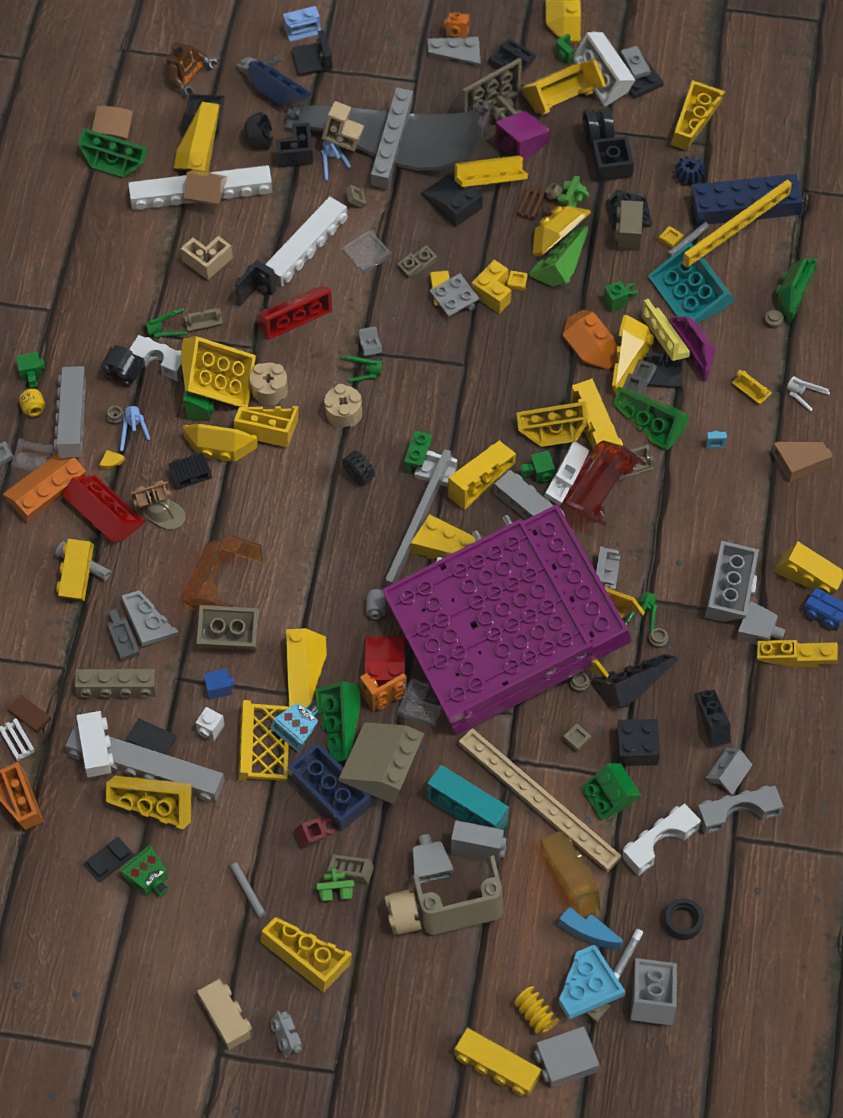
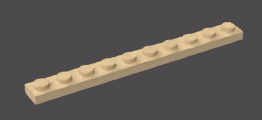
(540, 800)

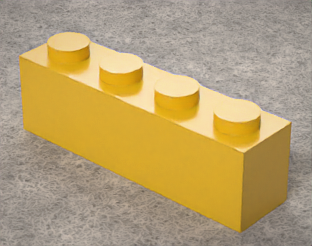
(497, 1062)

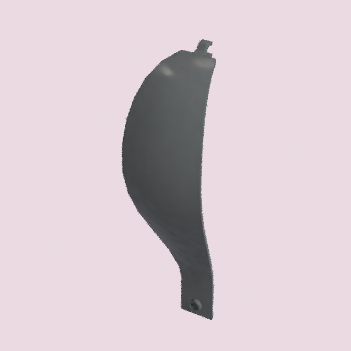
(428, 139)

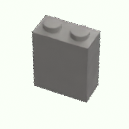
(477, 842)
(566, 1057)

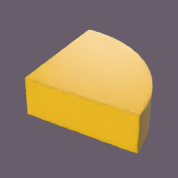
(111, 459)

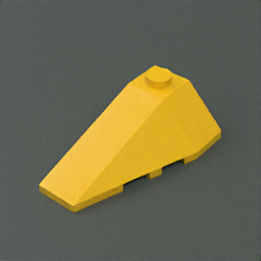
(197, 144)
(305, 661)

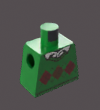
(146, 873)

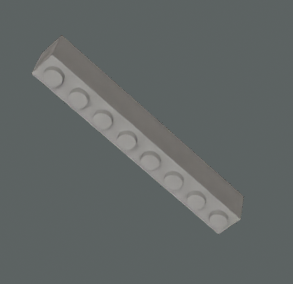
(153, 765)

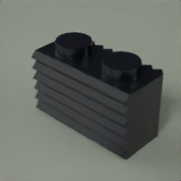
(189, 470)

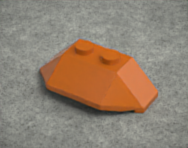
(591, 340)

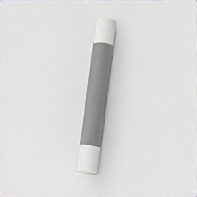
(627, 953)

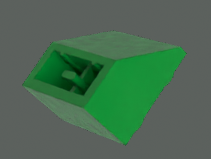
(610, 790)

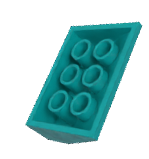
(693, 289)

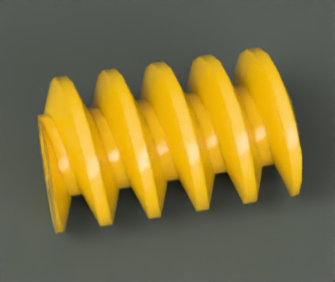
(534, 1011)

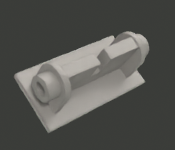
(287, 1042)

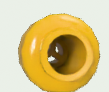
(32, 402)

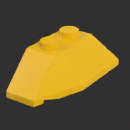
(564, 18)
(556, 227)
(554, 424)
(219, 442)

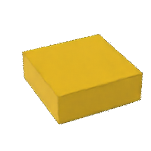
(670, 237)
(517, 280)

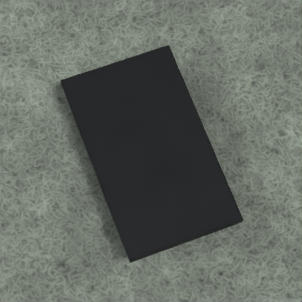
(151, 737)
(108, 859)

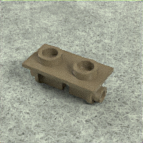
(203, 319)

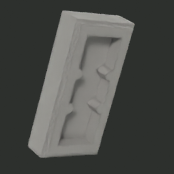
(635, 62)

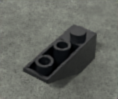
(713, 717)

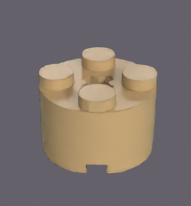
(268, 383)
(343, 406)
(403, 912)

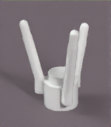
(798, 386)

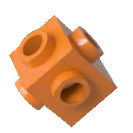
(457, 25)

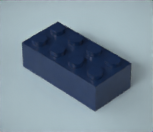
(318, 778)

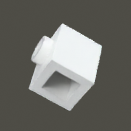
(210, 724)

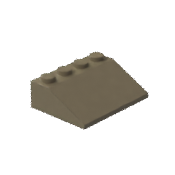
(503, 83)
(381, 759)

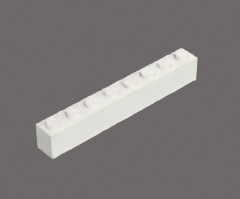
(171, 190)

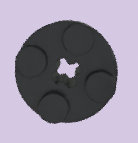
(121, 365)

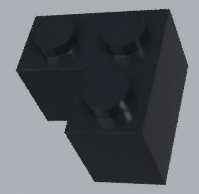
(296, 149)

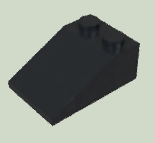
(194, 103)
(453, 200)

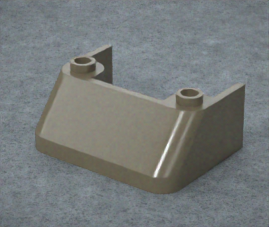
(441, 919)

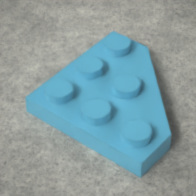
(589, 984)

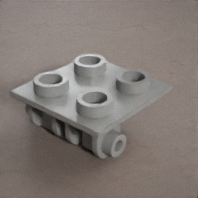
(455, 295)

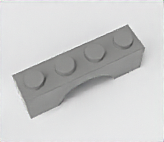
(763, 802)

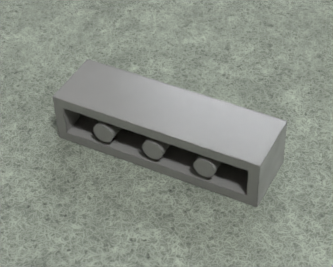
(520, 495)

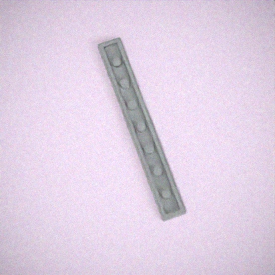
(419, 517)

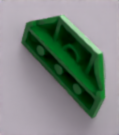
(111, 153)
(794, 286)

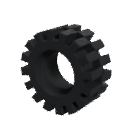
(358, 467)

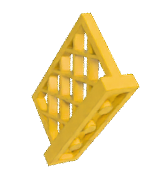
(247, 745)

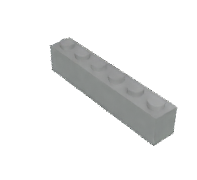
(391, 138)
(71, 412)

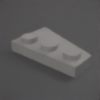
(455, 48)
(145, 619)

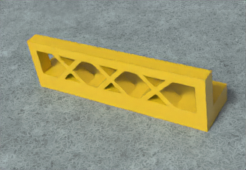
(490, 171)

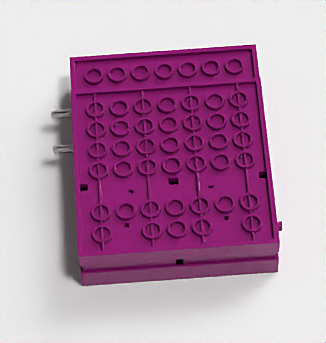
(506, 617)

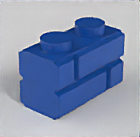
(825, 609)

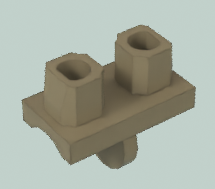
(504, 109)

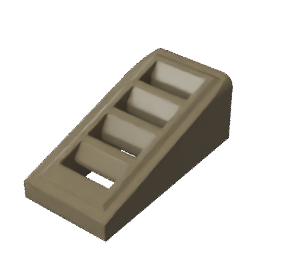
(363, 870)

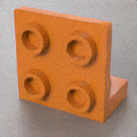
(380, 697)

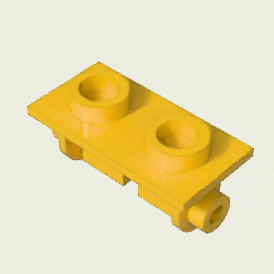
(751, 387)

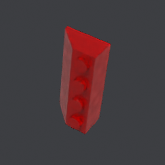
(295, 312)
(102, 507)

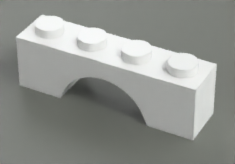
(679, 824)

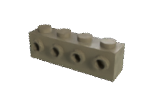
(115, 683)

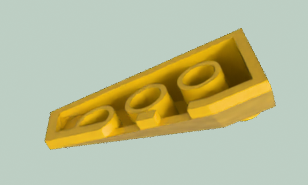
(634, 346)

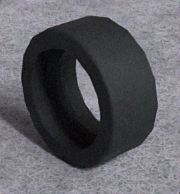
(682, 934)

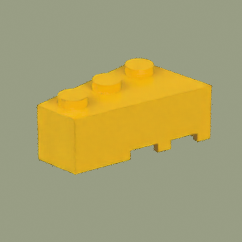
(269, 425)

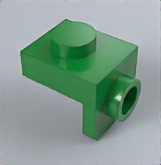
(563, 49)

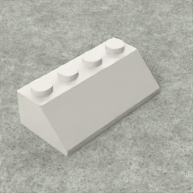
(614, 71)

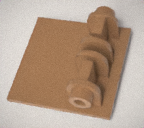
(141, 494)

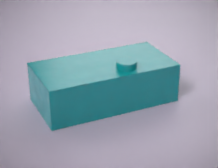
(465, 800)

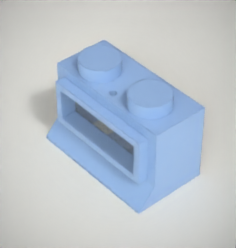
(302, 23)

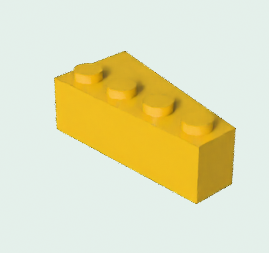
(305, 953)

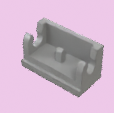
(608, 567)

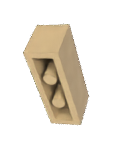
(225, 1014)

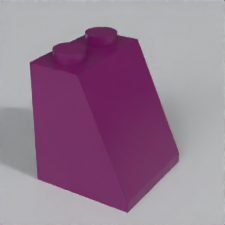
(521, 135)

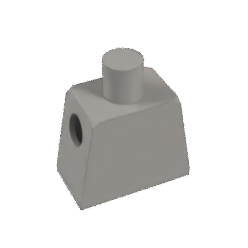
(759, 625)
(431, 861)

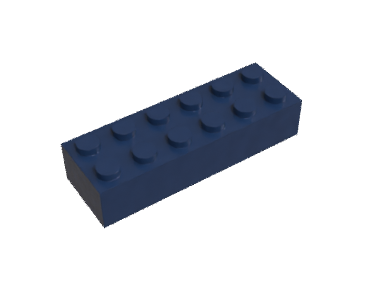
(726, 199)

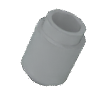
(375, 604)

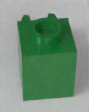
(617, 295)
(30, 367)
(540, 466)

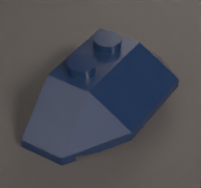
(275, 84)

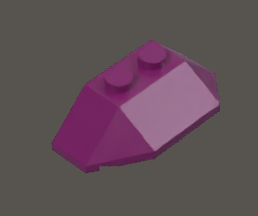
(696, 340)

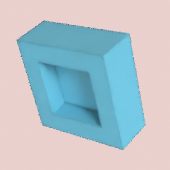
(716, 439)

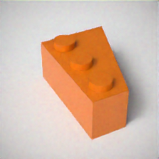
(18, 796)

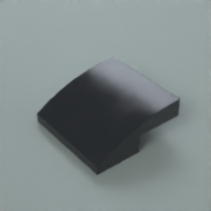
(509, 52)

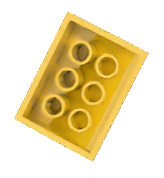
(217, 371)

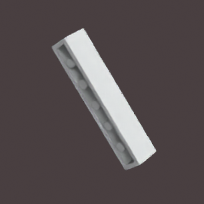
(307, 240)

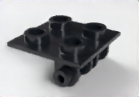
(667, 371)

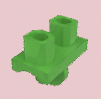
(575, 193)
(326, 888)

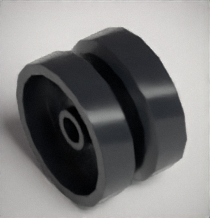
(597, 125)

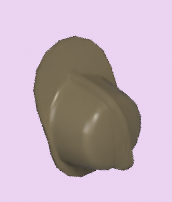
(164, 513)

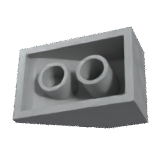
(654, 991)

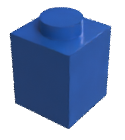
(218, 683)

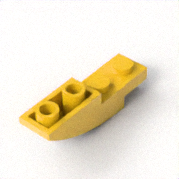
(797, 655)

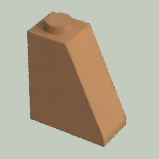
(801, 458)

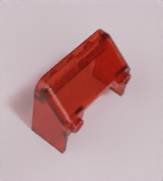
(598, 478)

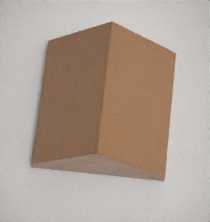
(204, 187)

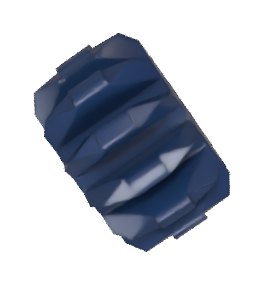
(689, 170)

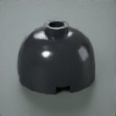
(257, 130)

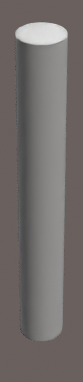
(689, 238)
(248, 890)

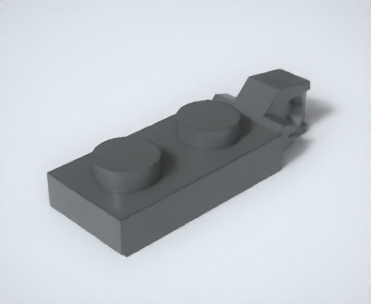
(122, 636)

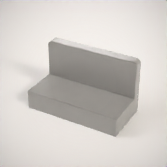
(730, 769)

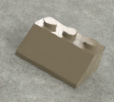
(228, 628)

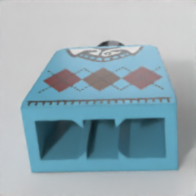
(295, 725)

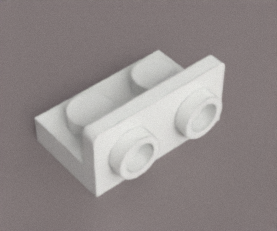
(430, 463)

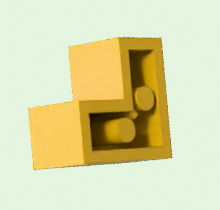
(491, 287)

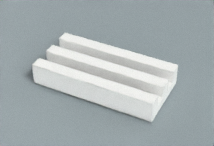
(9, 726)

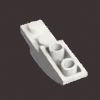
(566, 473)

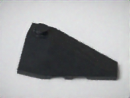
(630, 684)

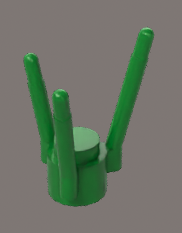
(154, 326)
(372, 367)
(648, 604)

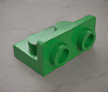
(417, 451)

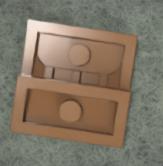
(112, 121)

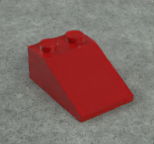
(385, 658)

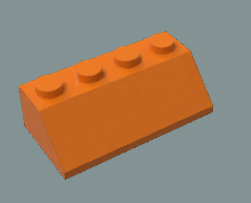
(43, 486)

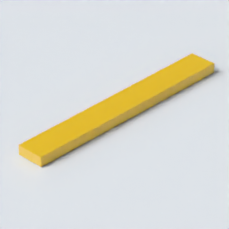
(737, 223)

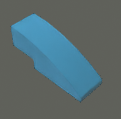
(589, 930)

